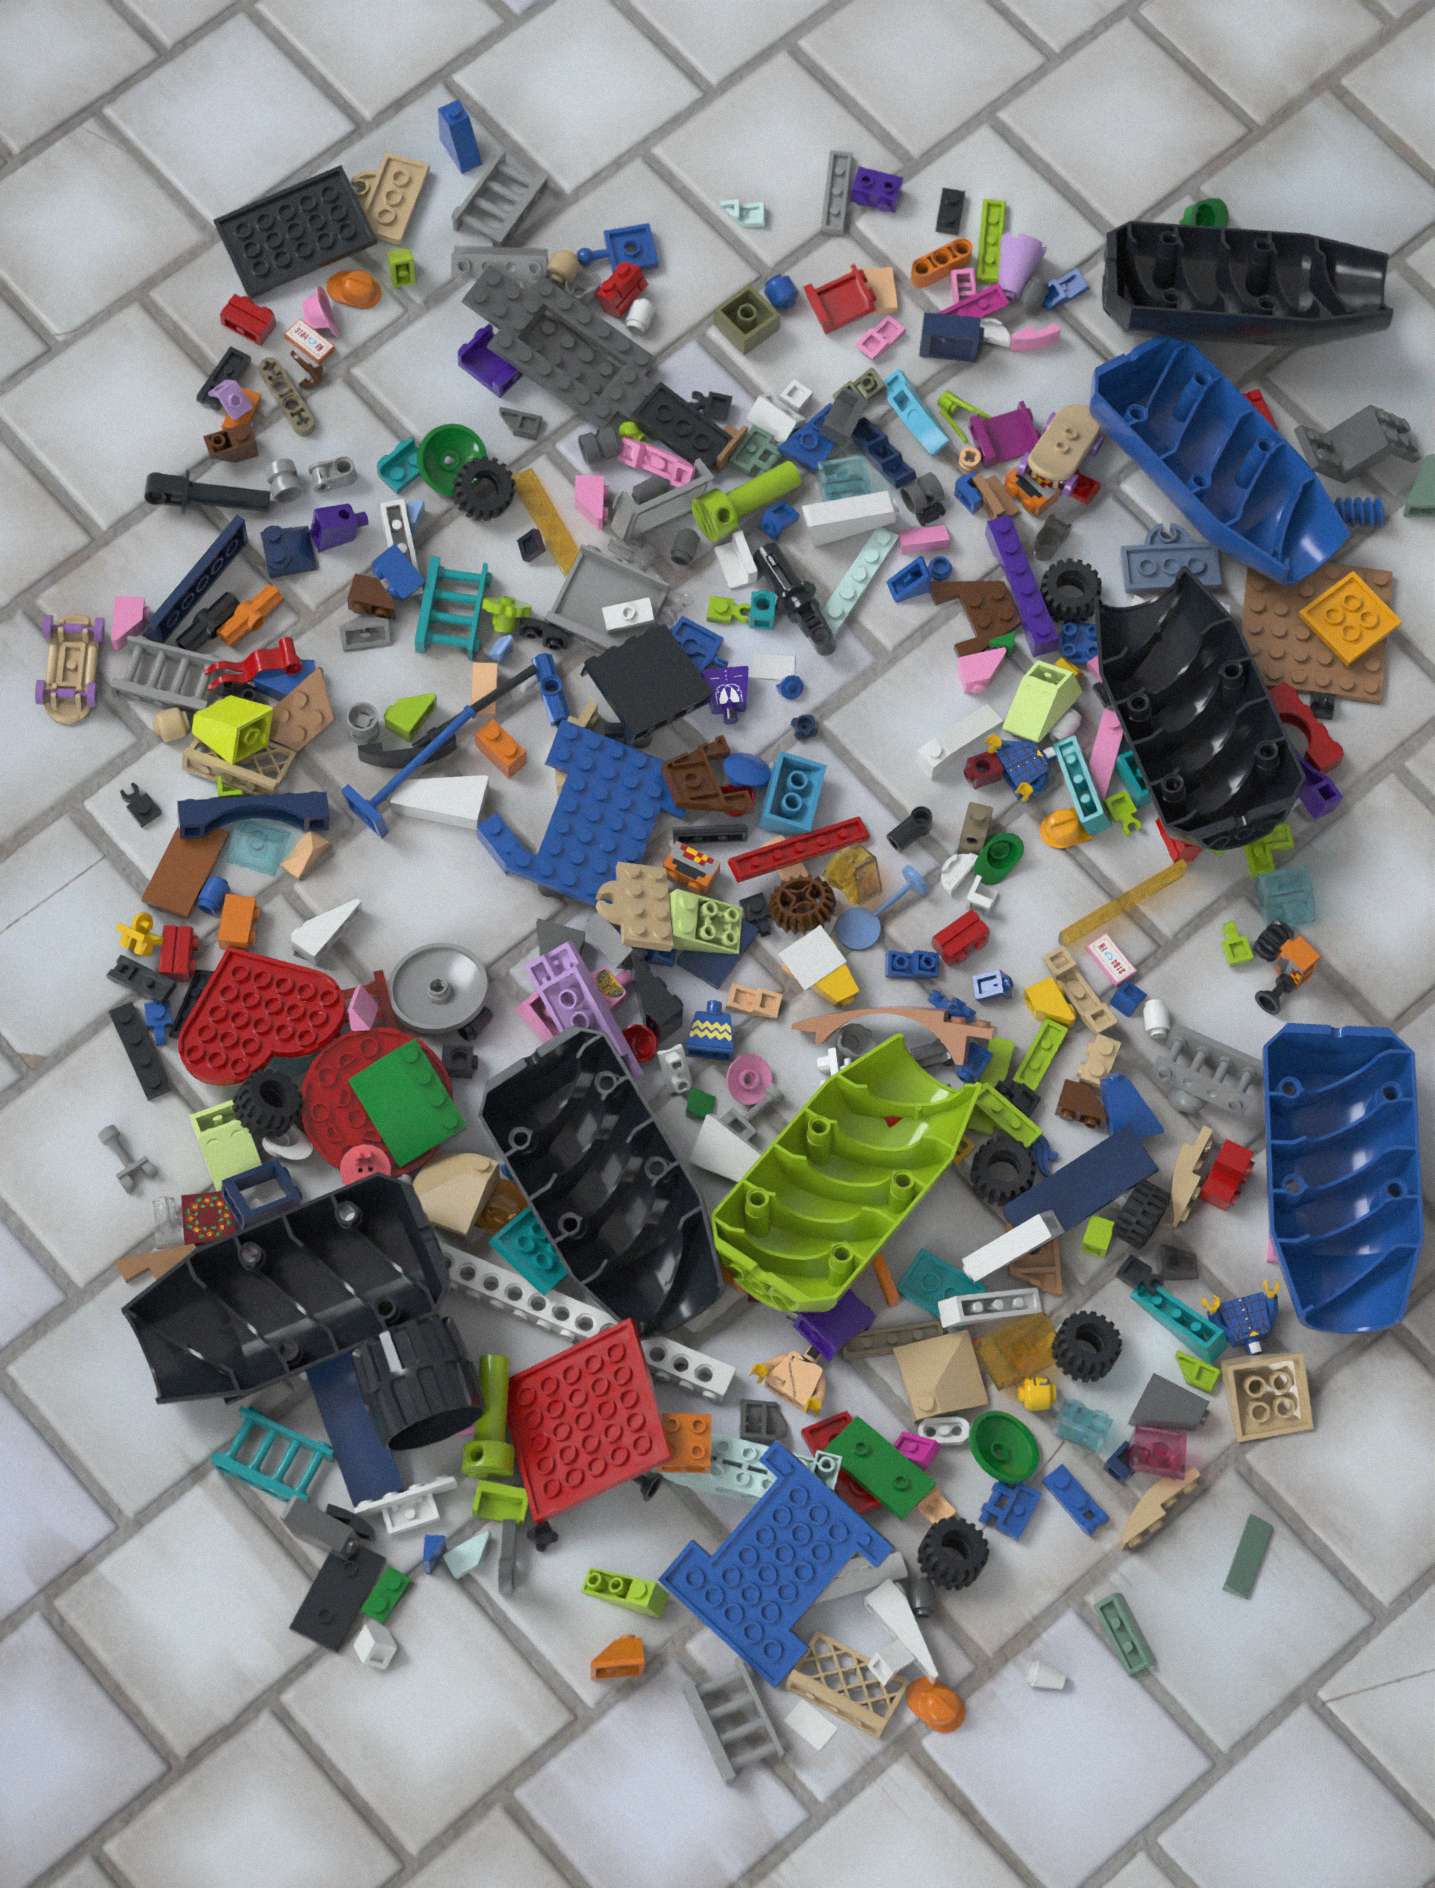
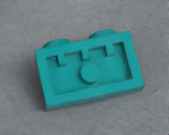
(400, 466)

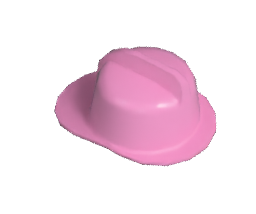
(318, 312)

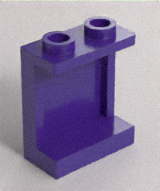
(485, 365)
(836, 1327)

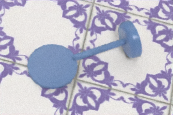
(861, 928)

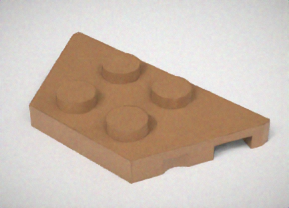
(303, 713)
(1039, 1269)

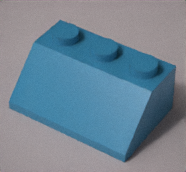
(791, 794)

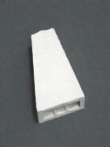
(849, 516)
(442, 800)
(723, 1150)
(1012, 1245)

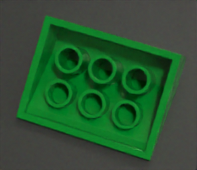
(407, 1103)

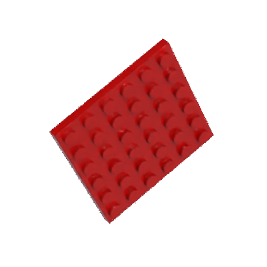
(586, 1421)

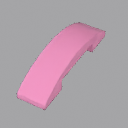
(656, 461)

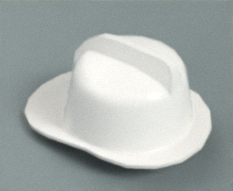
(291, 1145)

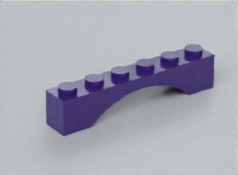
(1032, 609)
(1319, 792)

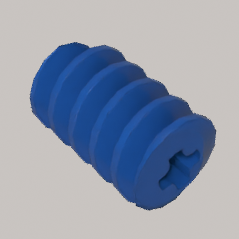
(1360, 510)

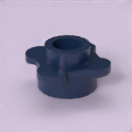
(804, 720)

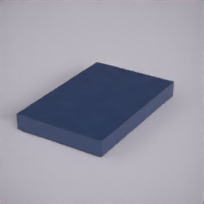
(716, 967)

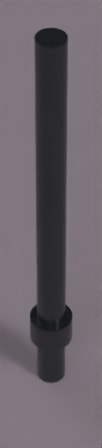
(482, 703)

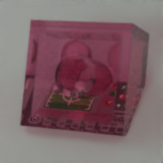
(1157, 1452)

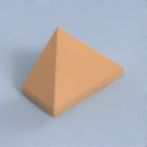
(304, 854)

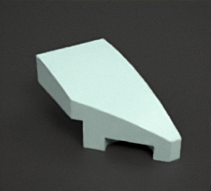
(747, 214)
(467, 1555)

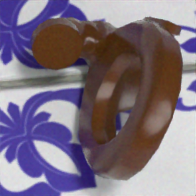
(316, 373)

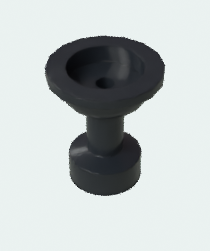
(1269, 1000)
(649, 1484)

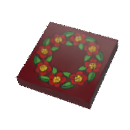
(206, 1218)

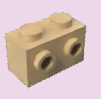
(1099, 1063)

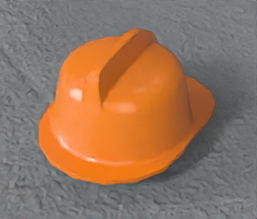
(354, 289)
(936, 1705)

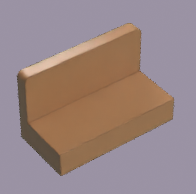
(723, 458)
(994, 497)

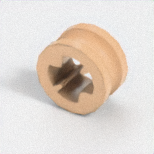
(972, 452)

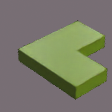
(1259, 852)

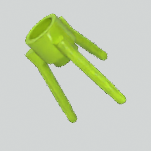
(951, 404)

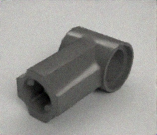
(932, 1055)

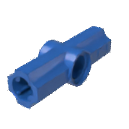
(548, 678)

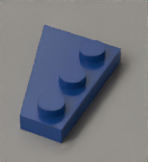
(807, 445)

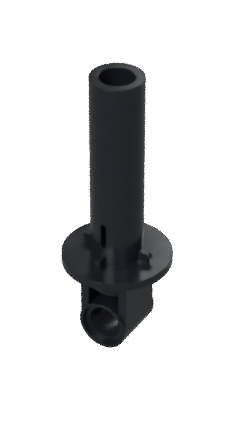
(179, 491)

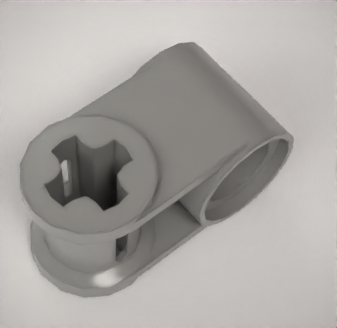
(331, 474)

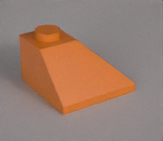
(619, 1659)

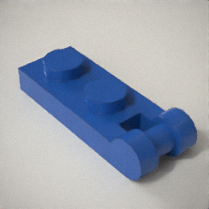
(1075, 1500)

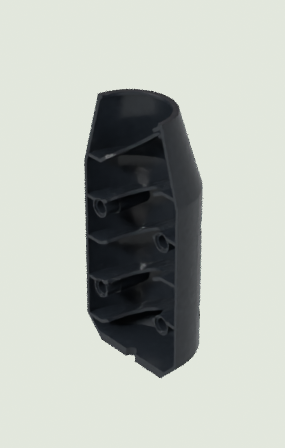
(1241, 285)
(1197, 717)
(602, 1163)
(314, 1290)

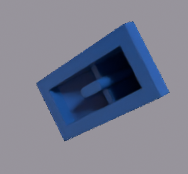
(910, 581)

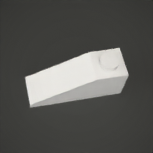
(322, 932)

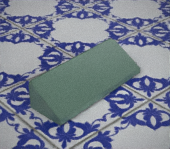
(1247, 1556)
(1125, 1634)

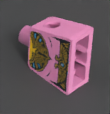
(612, 987)

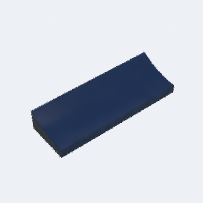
(197, 581)
(1086, 1183)
(362, 1459)

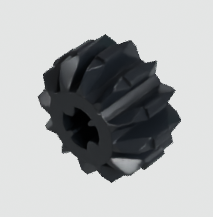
(1271, 940)

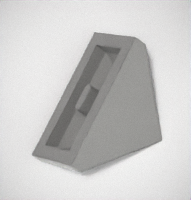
(364, 632)

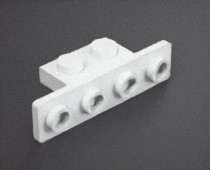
(409, 1508)
(862, 1575)

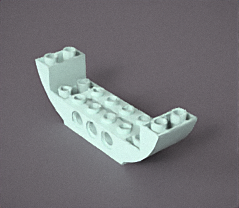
(741, 1476)

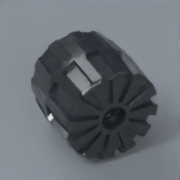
(418, 1383)

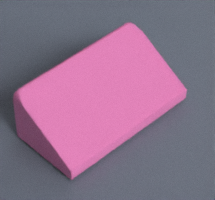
(923, 539)
(362, 1010)

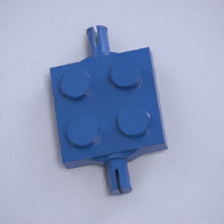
(698, 644)

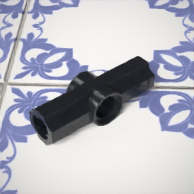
(207, 622)

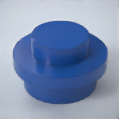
(940, 568)

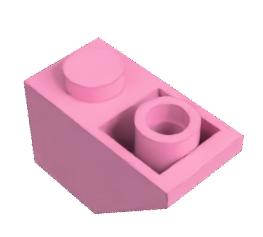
(590, 498)

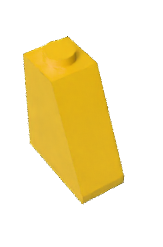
(837, 986)

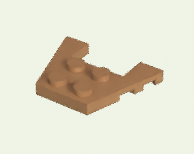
(156, 1262)

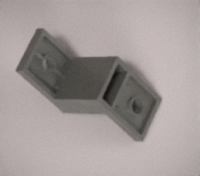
(1357, 444)

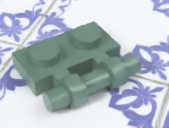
(752, 449)

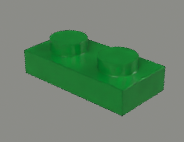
(386, 1595)

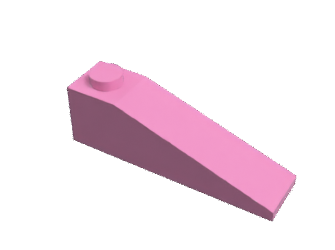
(1105, 750)

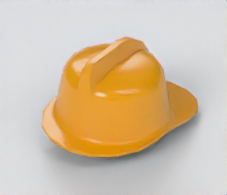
(1063, 829)

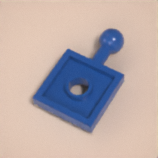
(616, 242)

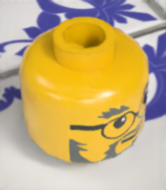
(1037, 1393)

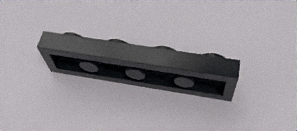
(139, 1051)

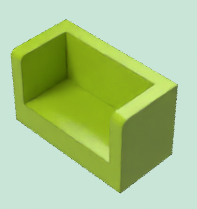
(500, 1502)

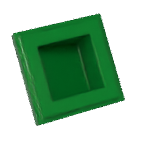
(1003, 641)
(699, 1104)

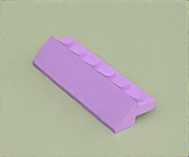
(575, 999)

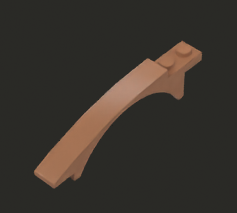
(953, 1033)

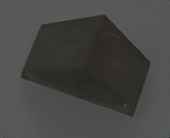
(1176, 1263)

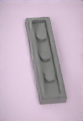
(836, 193)

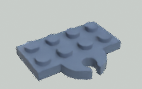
(1159, 560)

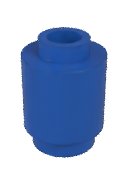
(213, 895)

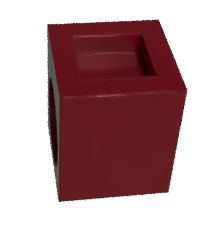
(985, 760)

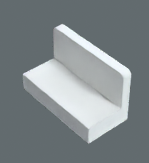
(775, 417)
(737, 562)

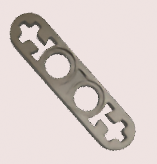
(287, 396)

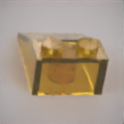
(1017, 1350)

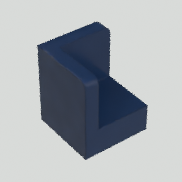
(1118, 1466)

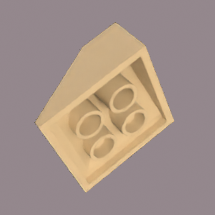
(456, 1189)
(940, 1376)
(1267, 1394)

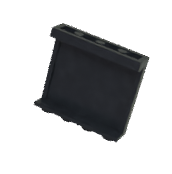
(648, 682)

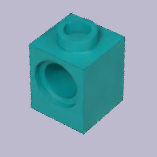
(762, 618)

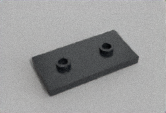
(681, 426)
(337, 1597)

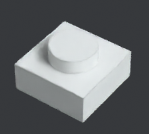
(796, 395)

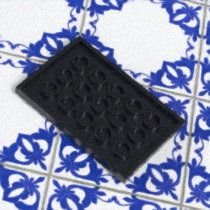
(295, 231)

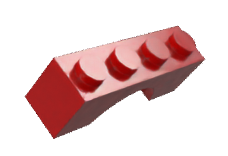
(1322, 751)

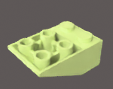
(1041, 701)
(704, 923)
(224, 1142)

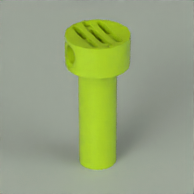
(719, 512)
(488, 1454)

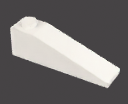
(398, 531)
(956, 741)
(989, 1306)
(895, 1615)

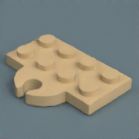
(391, 195)
(638, 906)

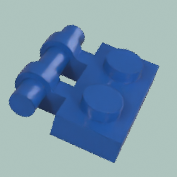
(1016, 1512)

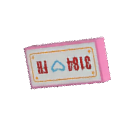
(1111, 959)

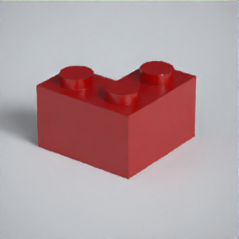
(1229, 1170)

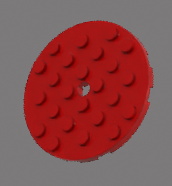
(331, 1108)

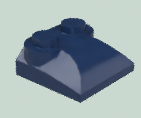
(288, 550)

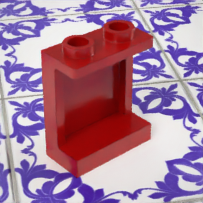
(841, 300)

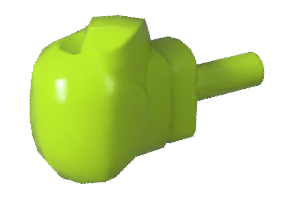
(632, 431)

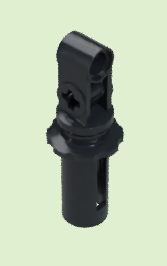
(797, 600)

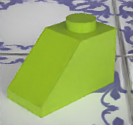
(401, 267)
(409, 715)

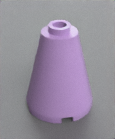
(1018, 262)

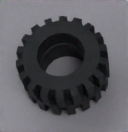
(497, 475)
(1075, 575)
(267, 1103)
(1007, 1152)
(1141, 1214)
(1078, 1361)
(943, 1568)

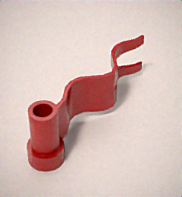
(278, 658)

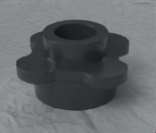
(542, 1543)

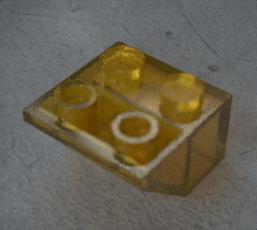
(855, 874)

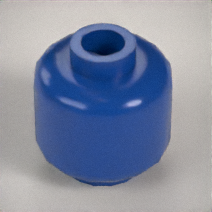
(781, 292)

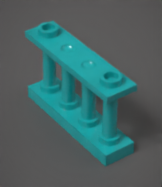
(433, 593)
(251, 1473)

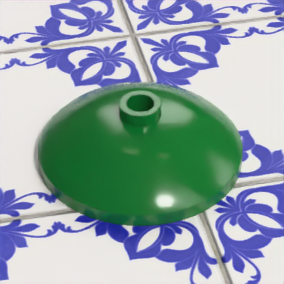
(452, 441)
(1003, 1447)

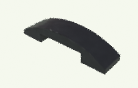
(374, 754)

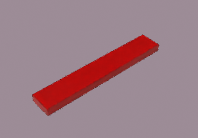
(798, 849)

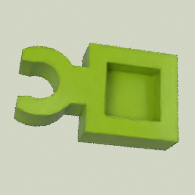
(723, 610)
(1121, 809)

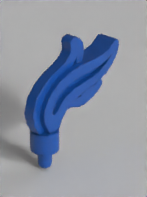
(1043, 1153)

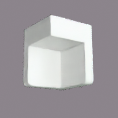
(980, 898)
(375, 1646)
(890, 1661)

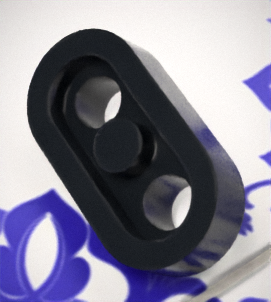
(239, 690)

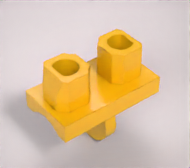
(139, 935)

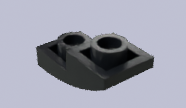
(552, 636)

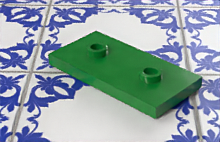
(880, 1468)

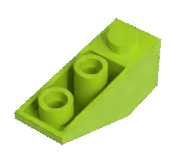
(626, 1592)

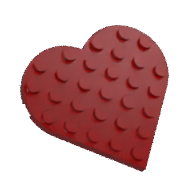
(257, 1012)

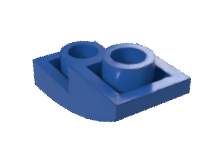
(912, 965)

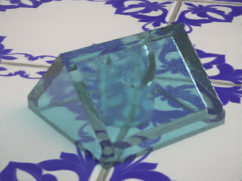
(257, 846)

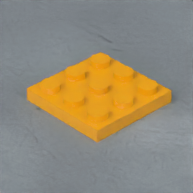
(1350, 618)

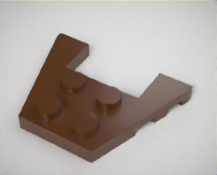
(986, 607)
(695, 785)

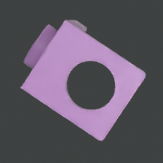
(232, 398)

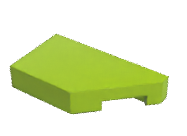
(1197, 1373)

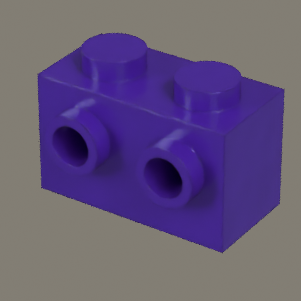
(876, 189)

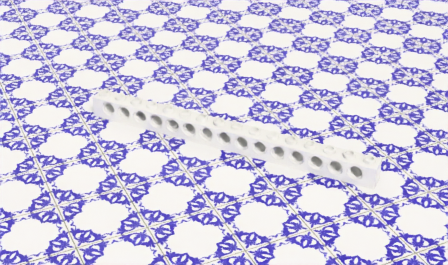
(579, 1313)

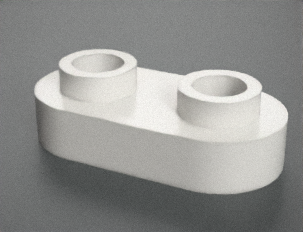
(943, 1430)

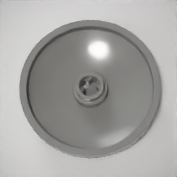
(438, 988)

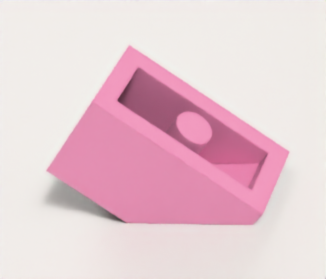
(128, 619)
(980, 669)

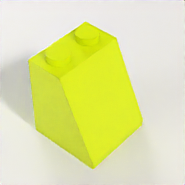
(234, 727)

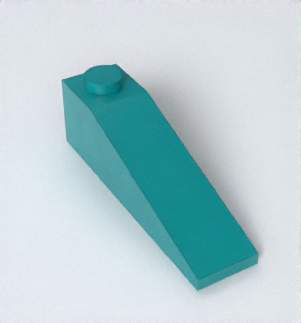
(1082, 786)
(1183, 1322)

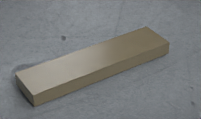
(883, 1340)

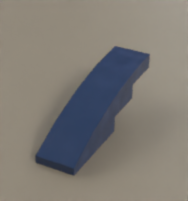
(882, 454)

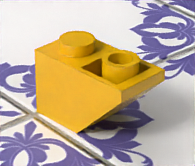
(1047, 1001)

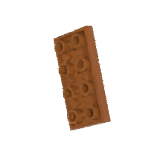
(184, 872)

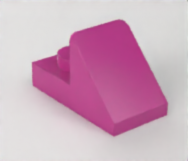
(917, 1449)

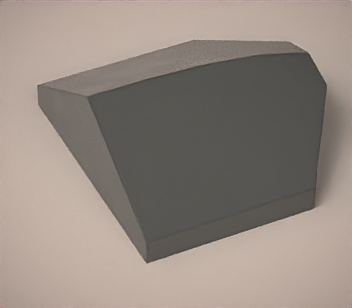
(761, 1421)

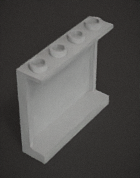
(599, 583)

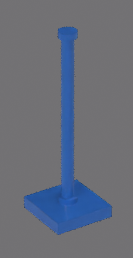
(367, 810)

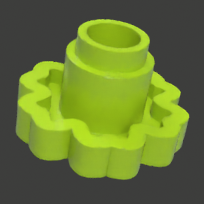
(506, 612)

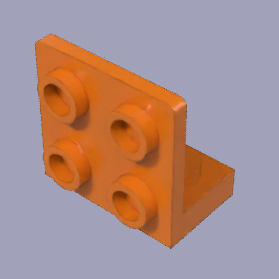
(689, 1441)

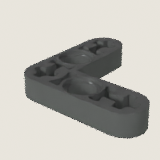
(507, 1558)

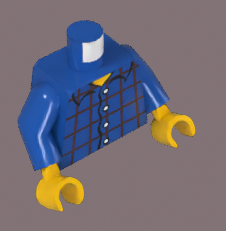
(1023, 765)
(1246, 1318)

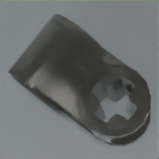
(1052, 534)

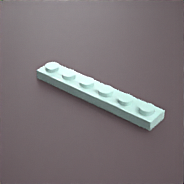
(858, 578)

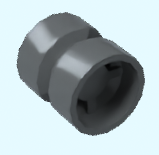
(598, 445)
(926, 491)

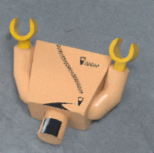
(795, 1379)

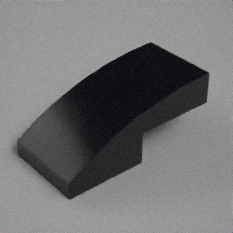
(360, 1526)

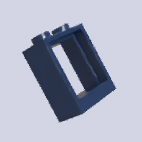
(951, 337)
(239, 1208)

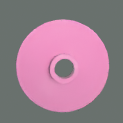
(758, 1078)

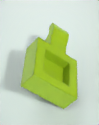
(1234, 947)

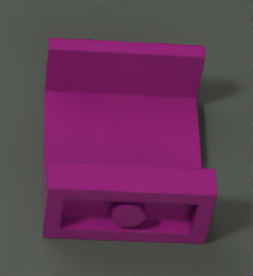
(1004, 435)

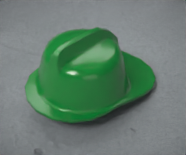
(1206, 212)
(998, 857)

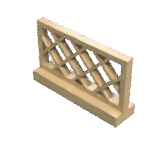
(235, 776)
(840, 1704)

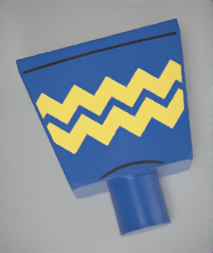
(710, 1034)

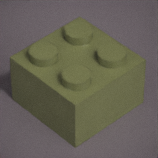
(746, 319)

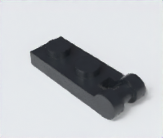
(229, 368)
(142, 980)

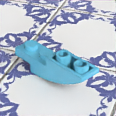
(915, 413)

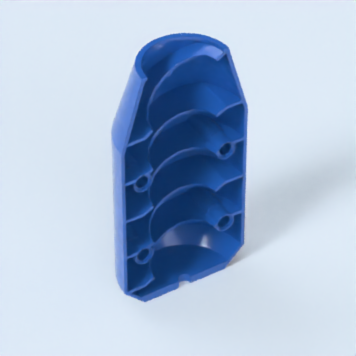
(1217, 459)
(1343, 1173)

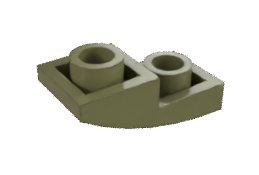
(867, 385)

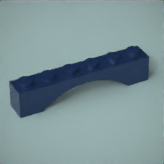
(301, 810)

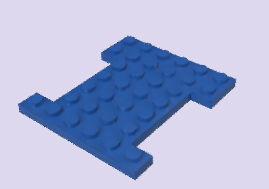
(599, 816)
(774, 1565)

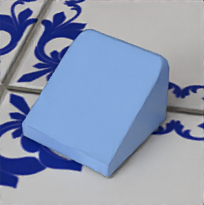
(415, 512)
(501, 649)

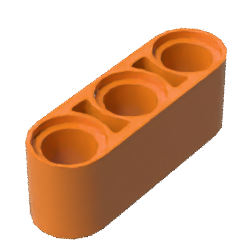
(947, 254)

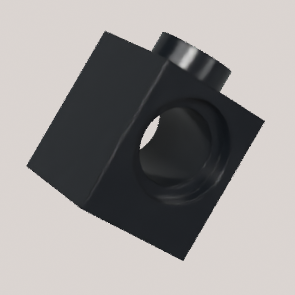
(453, 1052)

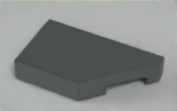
(521, 423)

